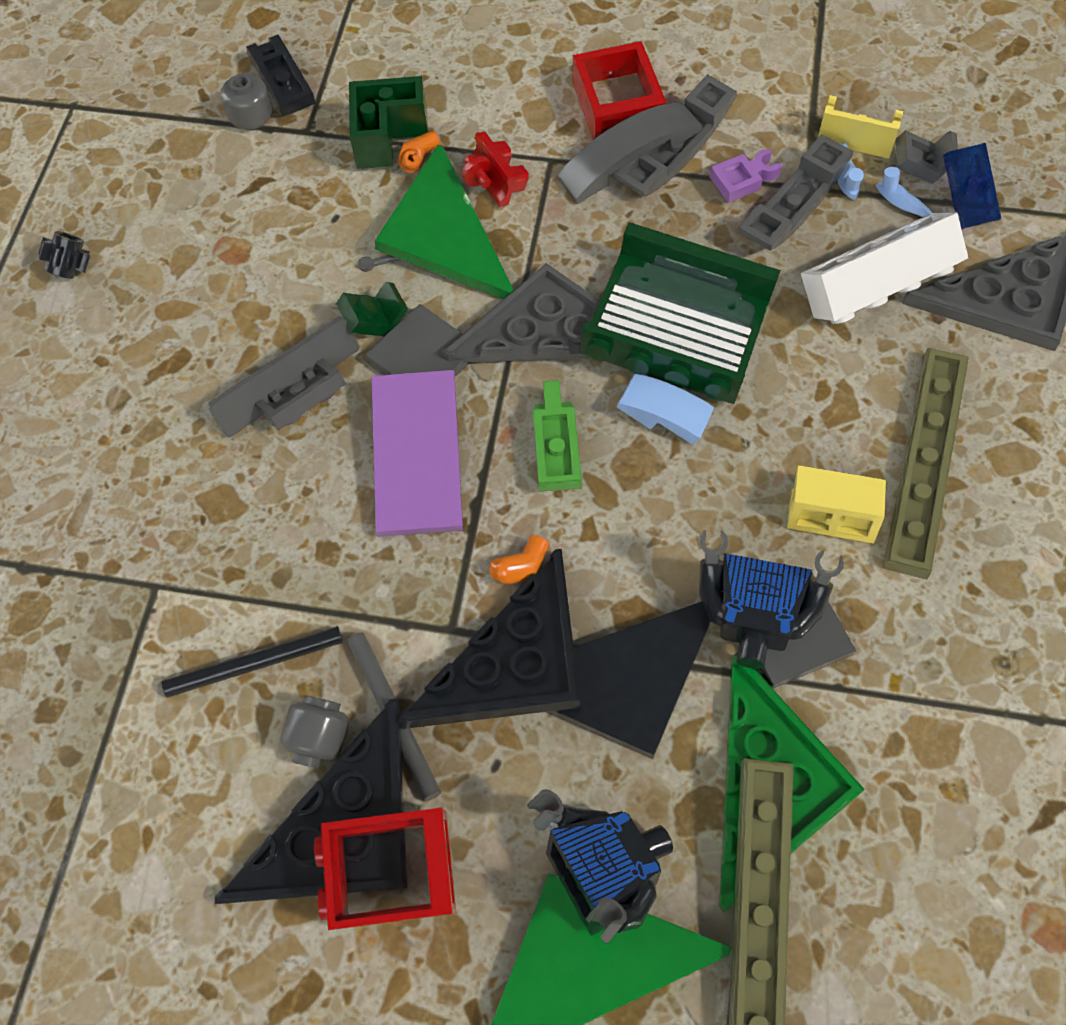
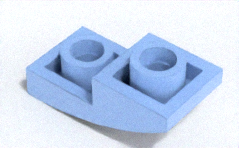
(659, 402)

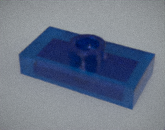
(972, 186)

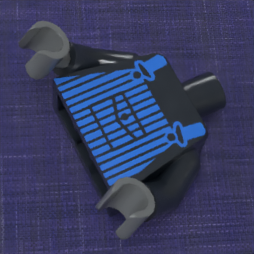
(761, 600)
(602, 862)

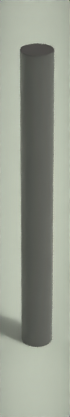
(382, 692)

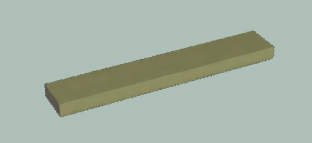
(926, 464)
(762, 894)

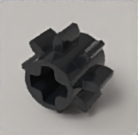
(64, 254)

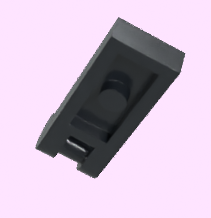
(281, 75)

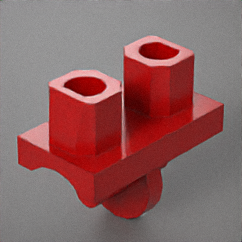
(491, 169)

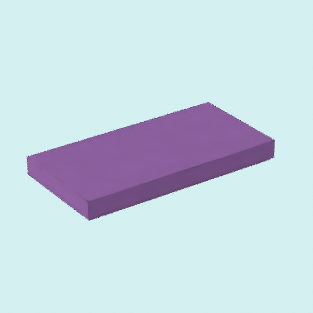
(416, 453)

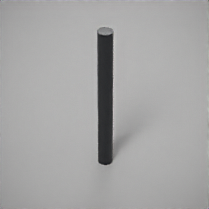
(252, 662)

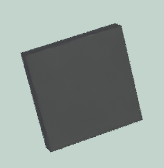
(416, 346)
(818, 648)

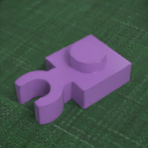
(742, 177)

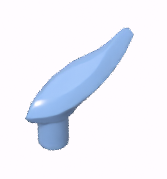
(850, 179)
(898, 195)

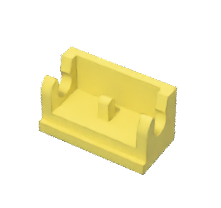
(859, 131)
(837, 504)

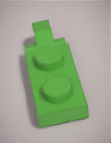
(556, 442)

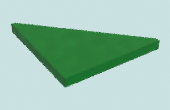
(442, 232)
(769, 730)
(577, 977)

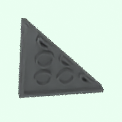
(1008, 296)
(532, 323)

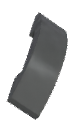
(709, 105)
(625, 143)
(798, 196)

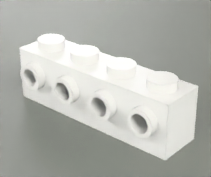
(885, 267)

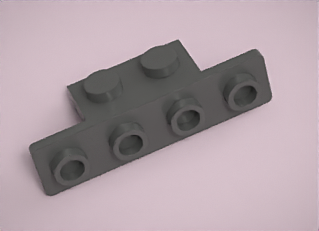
(289, 382)

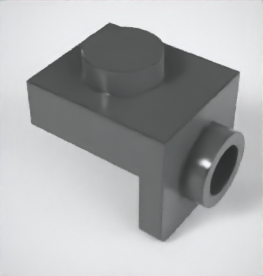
(922, 156)

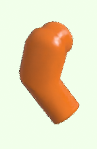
(413, 151)
(520, 567)

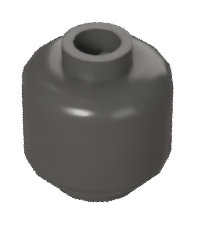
(246, 101)
(314, 731)

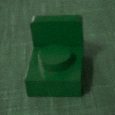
(373, 314)

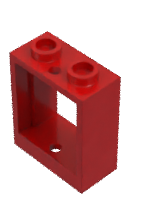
(609, 64)
(330, 855)

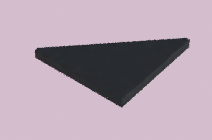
(512, 664)
(636, 678)
(359, 785)

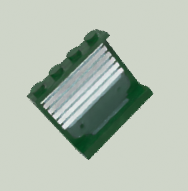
(680, 313)

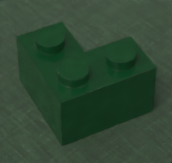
(382, 112)

